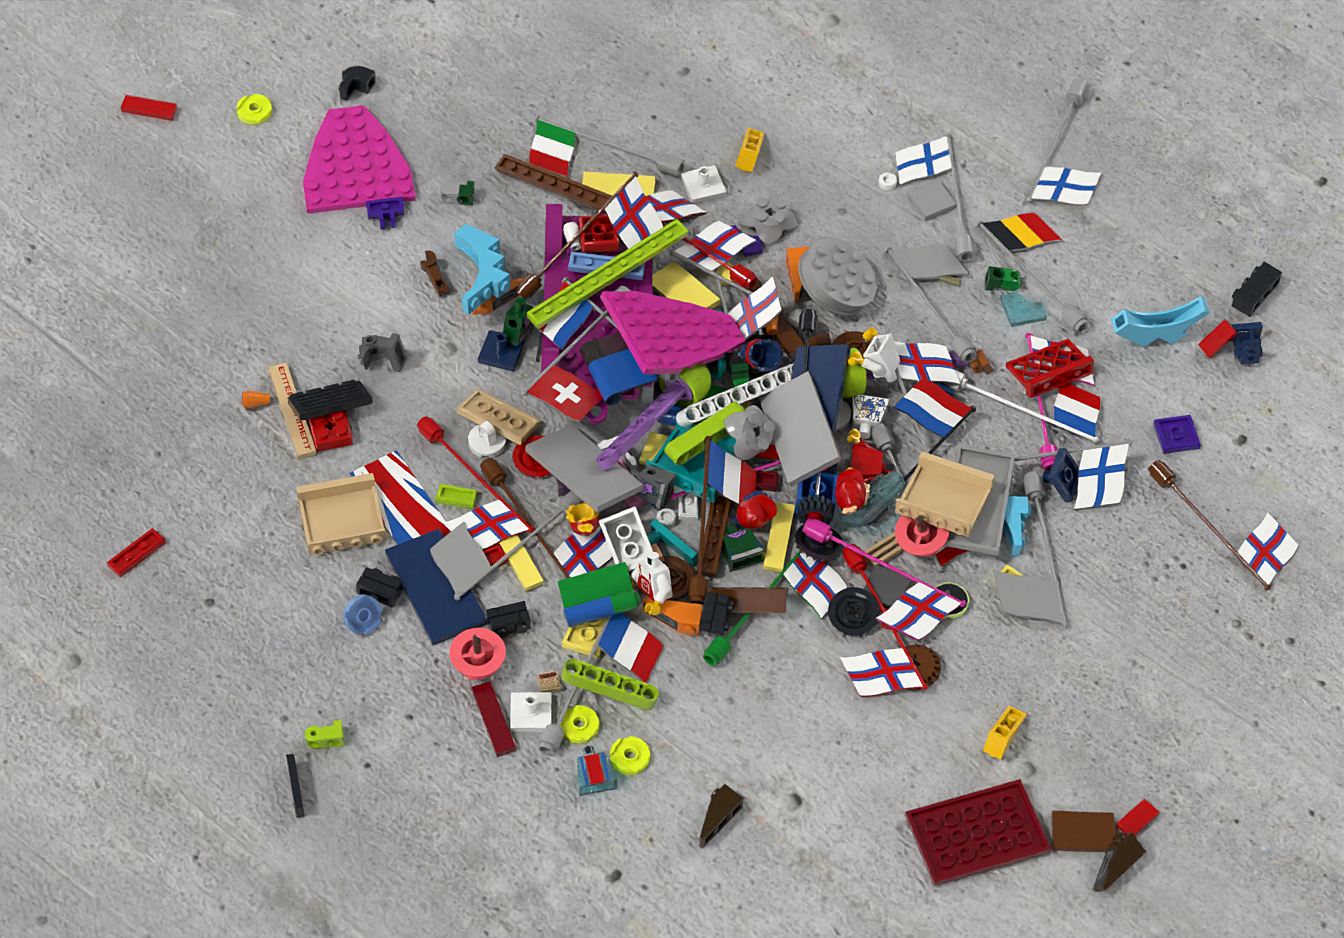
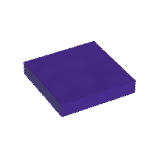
(1176, 434)

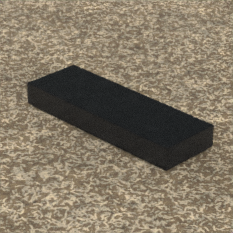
(295, 785)

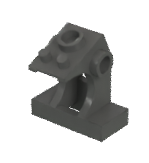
(375, 347)

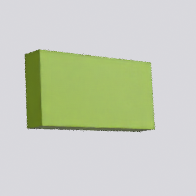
(456, 496)

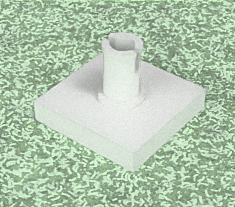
(703, 184)
(530, 711)

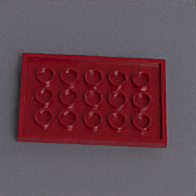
(977, 832)

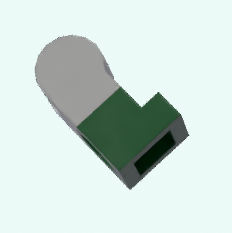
(458, 193)

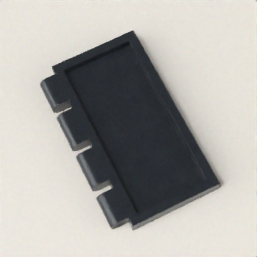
(329, 400)

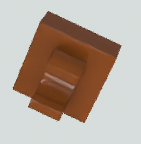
(981, 363)

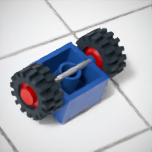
(817, 496)

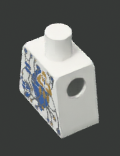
(868, 413)

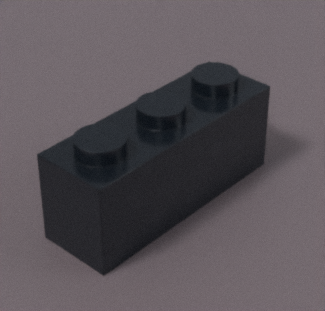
(1256, 288)

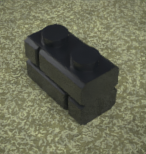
(380, 586)
(715, 613)
(508, 619)

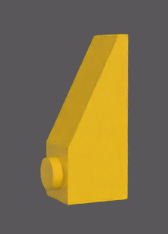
(749, 150)
(1004, 732)

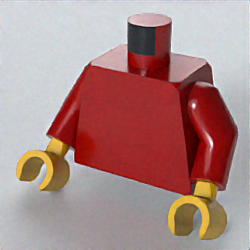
(866, 458)

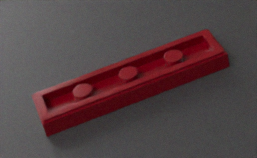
(493, 719)

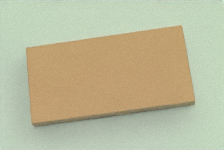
(504, 418)

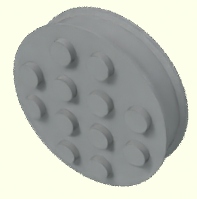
(837, 276)

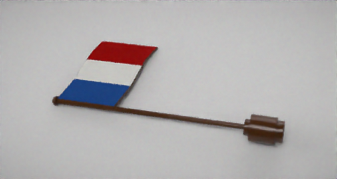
(731, 480)

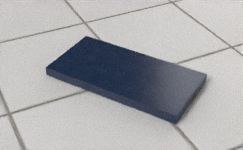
(828, 369)
(431, 590)

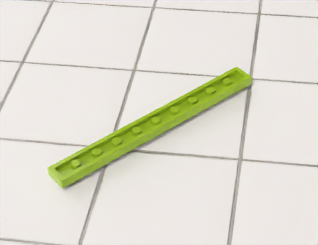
(607, 273)

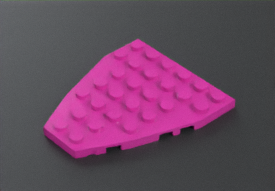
(354, 163)
(670, 332)

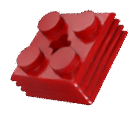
(599, 235)
(331, 431)

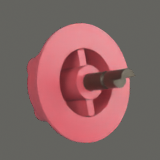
(919, 537)
(477, 653)

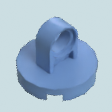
(362, 614)

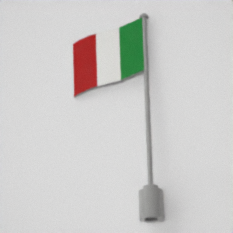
(555, 145)

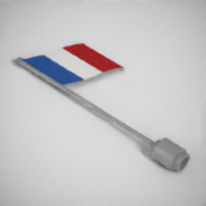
(624, 644)

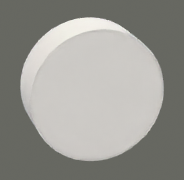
(887, 181)
(666, 517)

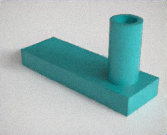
(660, 532)

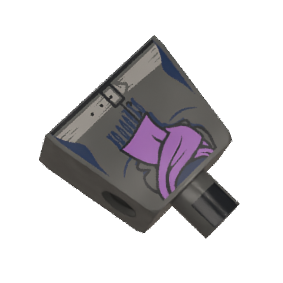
(656, 486)

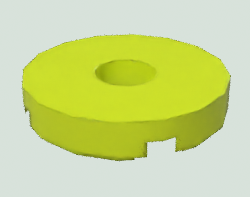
(254, 117)
(584, 733)
(634, 765)

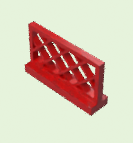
(1057, 376)

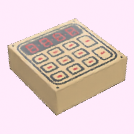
(549, 682)

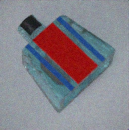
(594, 772)

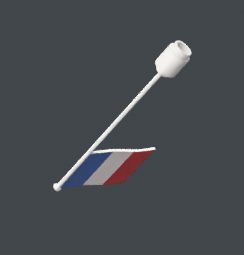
(1073, 408)

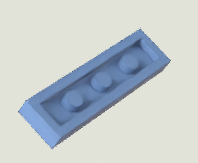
(589, 262)

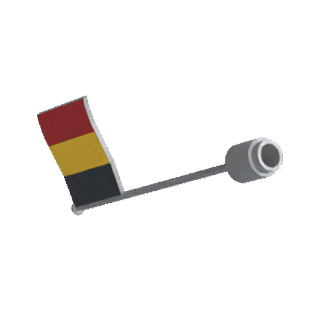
(1023, 233)

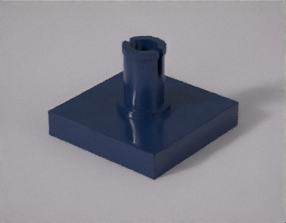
(498, 352)
(1063, 475)

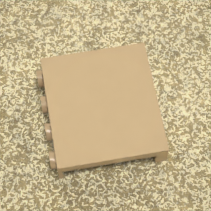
(945, 494)
(341, 514)

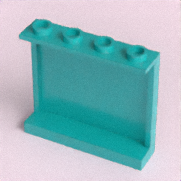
(691, 473)

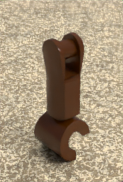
(431, 268)

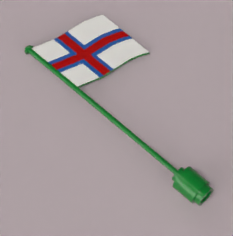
(810, 579)

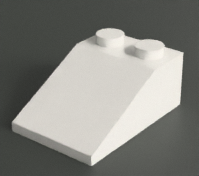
(626, 537)

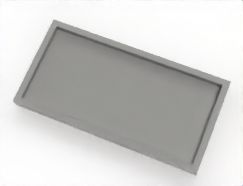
(801, 429)
(573, 462)
(988, 528)

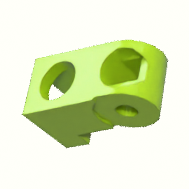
(325, 736)

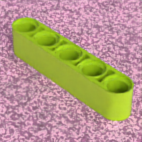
(693, 443)
(603, 676)

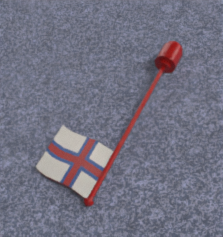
(673, 206)
(489, 522)
(884, 669)

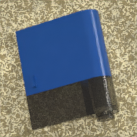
(614, 367)

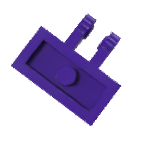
(385, 208)

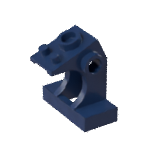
(1248, 349)

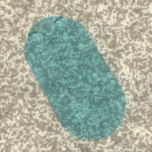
(882, 493)

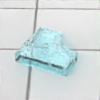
(1021, 311)

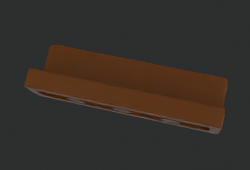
(755, 598)

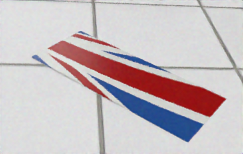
(402, 500)

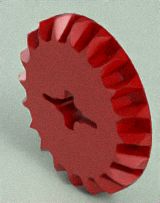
(525, 462)

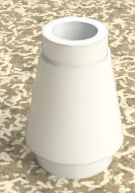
(569, 231)

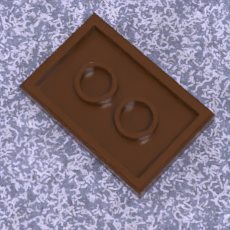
(1082, 831)

